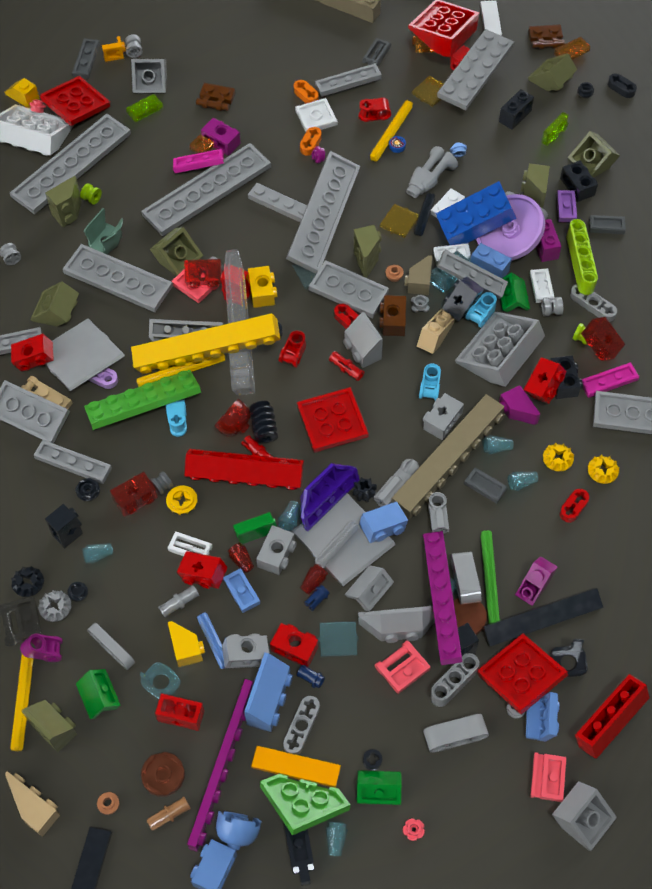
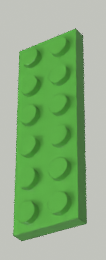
(142, 399)

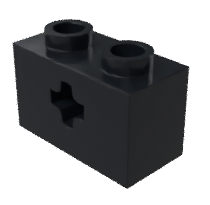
(458, 306)
(64, 525)

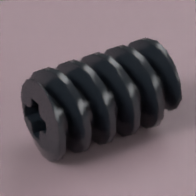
(263, 422)

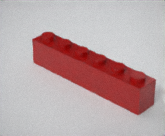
(244, 468)

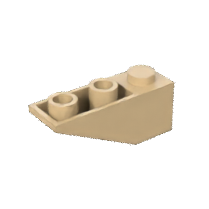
(435, 331)
(33, 810)

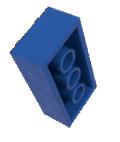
(476, 215)

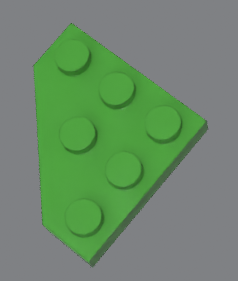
(303, 802)

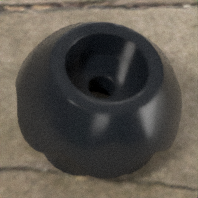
(84, 485)

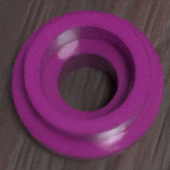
(318, 154)

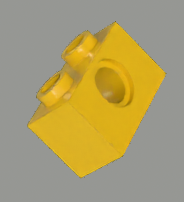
(262, 295)

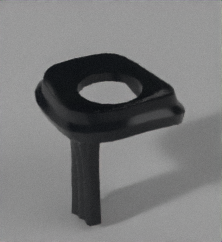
(575, 651)

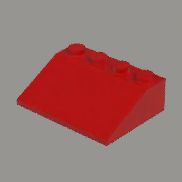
(445, 26)

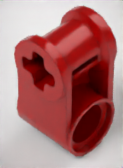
(375, 109)
(292, 351)

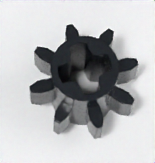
(364, 489)

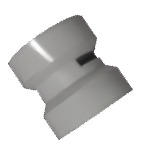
(133, 46)
(552, 306)

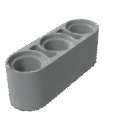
(466, 578)
(449, 688)
(455, 733)

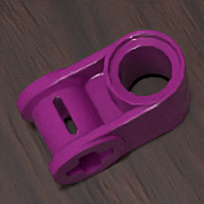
(46, 648)

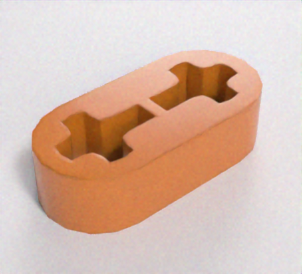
(307, 91)
(306, 140)

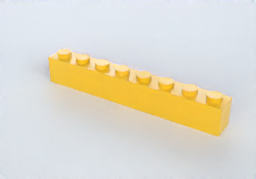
(206, 343)

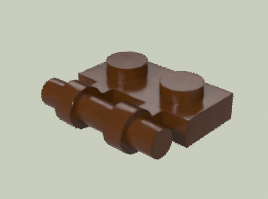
(546, 36)
(216, 96)

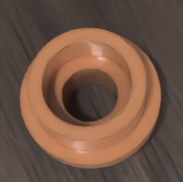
(394, 277)
(108, 810)

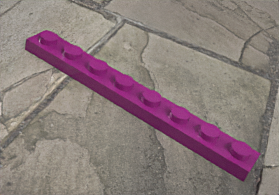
(442, 599)
(220, 770)

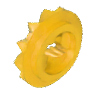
(558, 464)
(598, 474)
(176, 494)

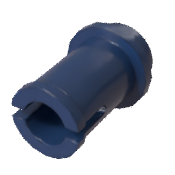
(318, 596)
(311, 676)

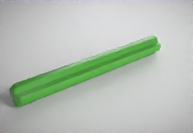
(490, 576)

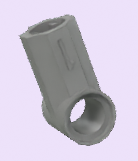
(438, 514)

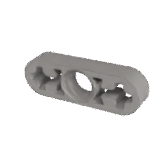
(607, 306)
(111, 646)
(312, 714)

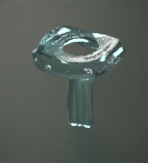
(157, 669)

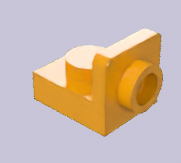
(114, 51)

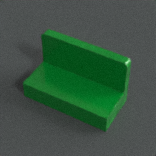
(514, 294)
(254, 528)
(97, 692)
(379, 787)

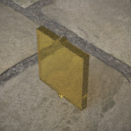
(428, 91)
(399, 220)

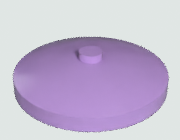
(521, 234)

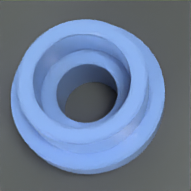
(458, 149)

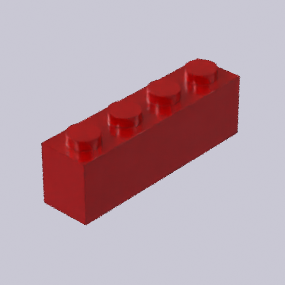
(612, 716)

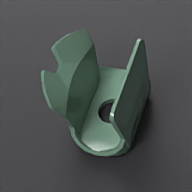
(98, 229)

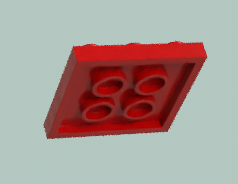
(75, 100)
(332, 419)
(522, 673)

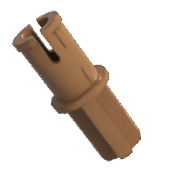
(168, 814)

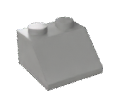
(149, 75)
(363, 341)
(584, 815)

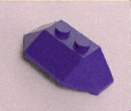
(326, 492)

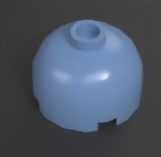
(236, 829)

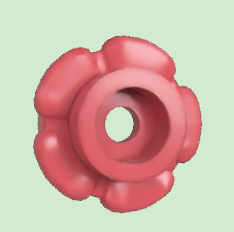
(37, 106)
(413, 835)

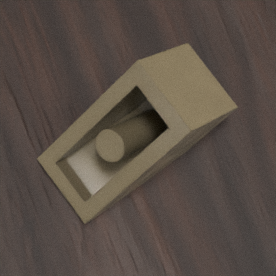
(419, 277)

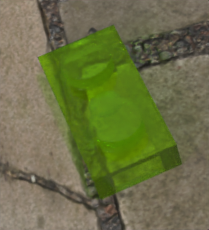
(144, 108)
(552, 132)

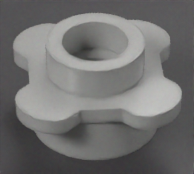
(420, 299)

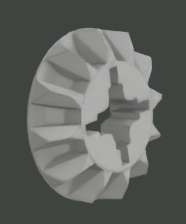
(53, 614)

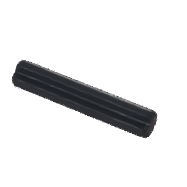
(424, 214)

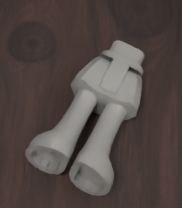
(423, 179)

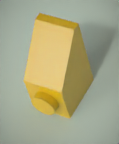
(23, 92)
(185, 645)

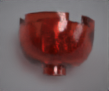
(235, 419)

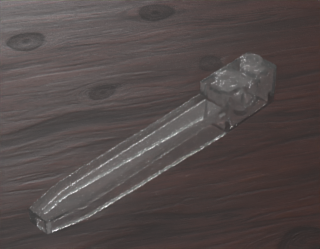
(241, 362)

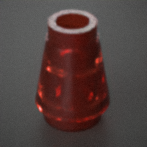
(240, 556)
(314, 577)

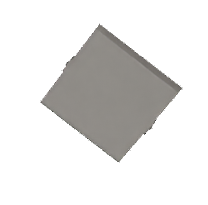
(82, 354)
(356, 552)

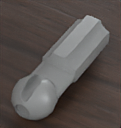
(395, 482)

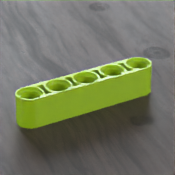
(582, 257)

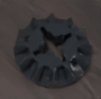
(26, 589)

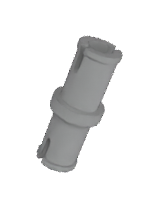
(178, 601)

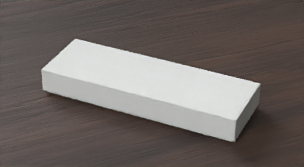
(490, 16)

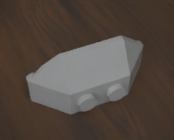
(163, 329)
(398, 623)

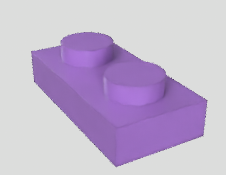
(566, 205)

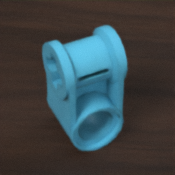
(480, 311)
(430, 384)
(177, 417)

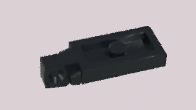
(300, 854)

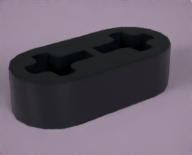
(622, 85)

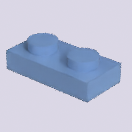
(241, 590)

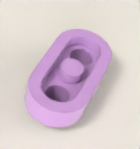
(101, 378)

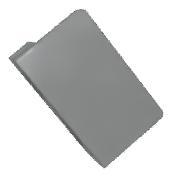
(370, 587)

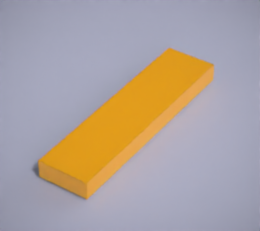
(296, 766)

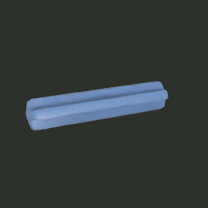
(212, 638)

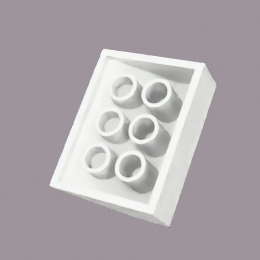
(33, 130)

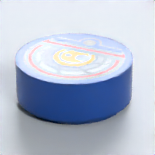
(397, 144)

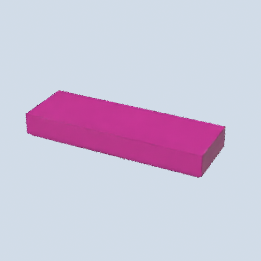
(198, 160)
(610, 379)

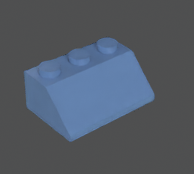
(268, 693)

